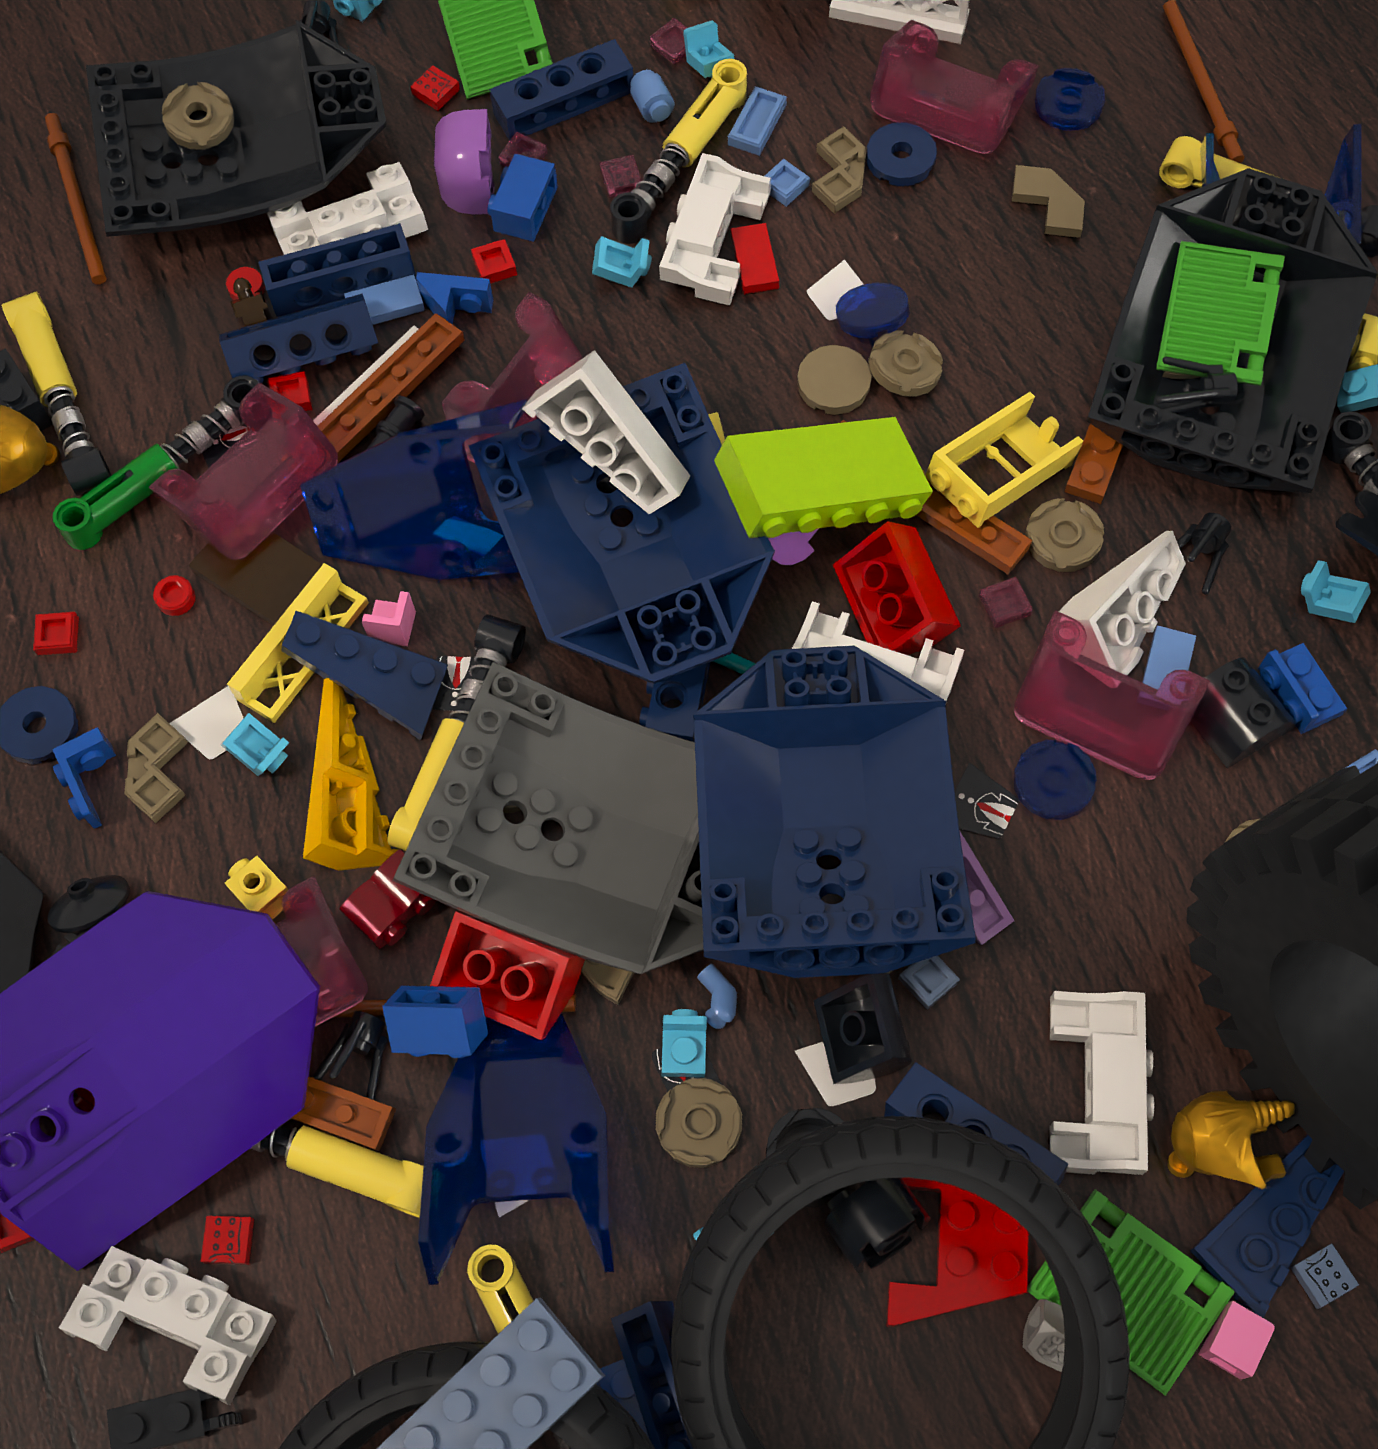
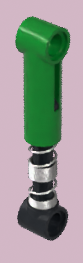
(132, 482)

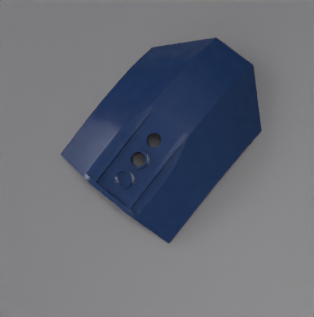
(639, 594)
(816, 762)

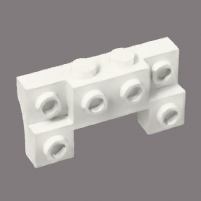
(385, 205)
(702, 223)
(933, 670)
(1115, 1082)
(177, 1307)

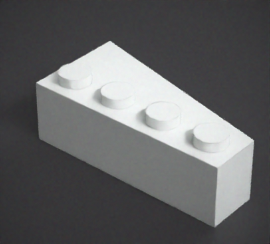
(610, 431)

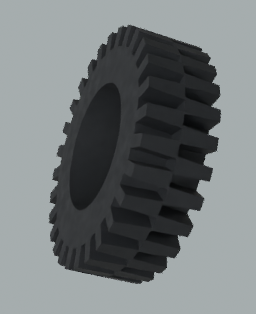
(1296, 964)

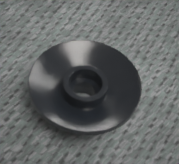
(88, 903)

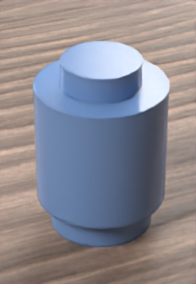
(651, 96)

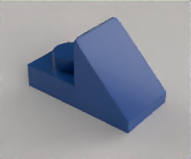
(449, 292)

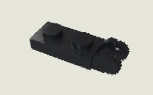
(166, 1421)

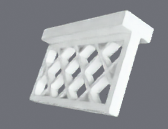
(945, 19)

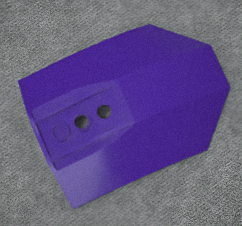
(188, 1037)

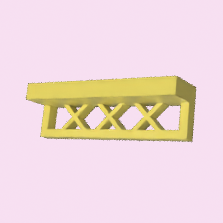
(268, 658)

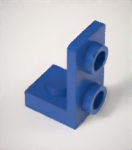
(75, 756)

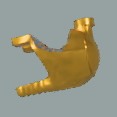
(21, 449)
(1215, 1139)

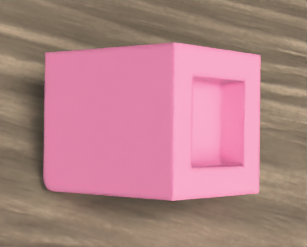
(391, 620)
(1237, 1340)

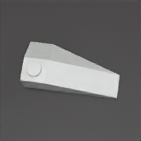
(1124, 602)

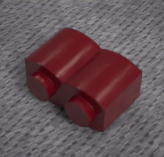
(384, 906)

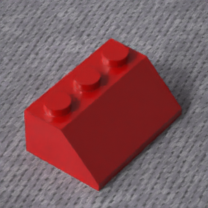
(896, 590)
(517, 977)

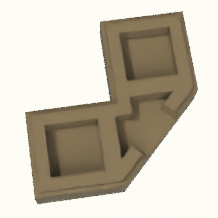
(845, 181)
(1047, 188)
(147, 754)

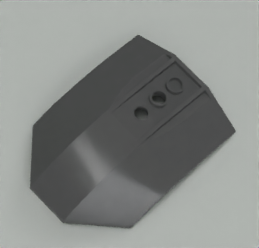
(626, 796)

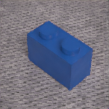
(523, 197)
(435, 1020)

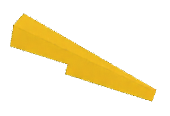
(343, 812)

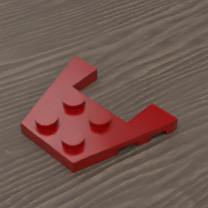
(978, 1258)

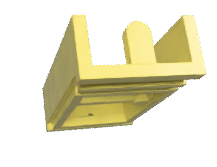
(1023, 436)

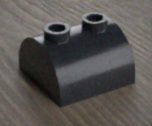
(1239, 713)
(863, 1030)

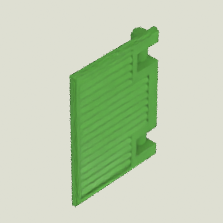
(492, 41)
(1220, 309)
(1152, 1281)

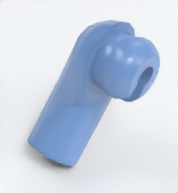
(723, 997)

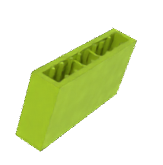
(822, 476)

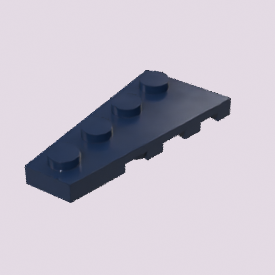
(381, 674)
(1266, 1229)

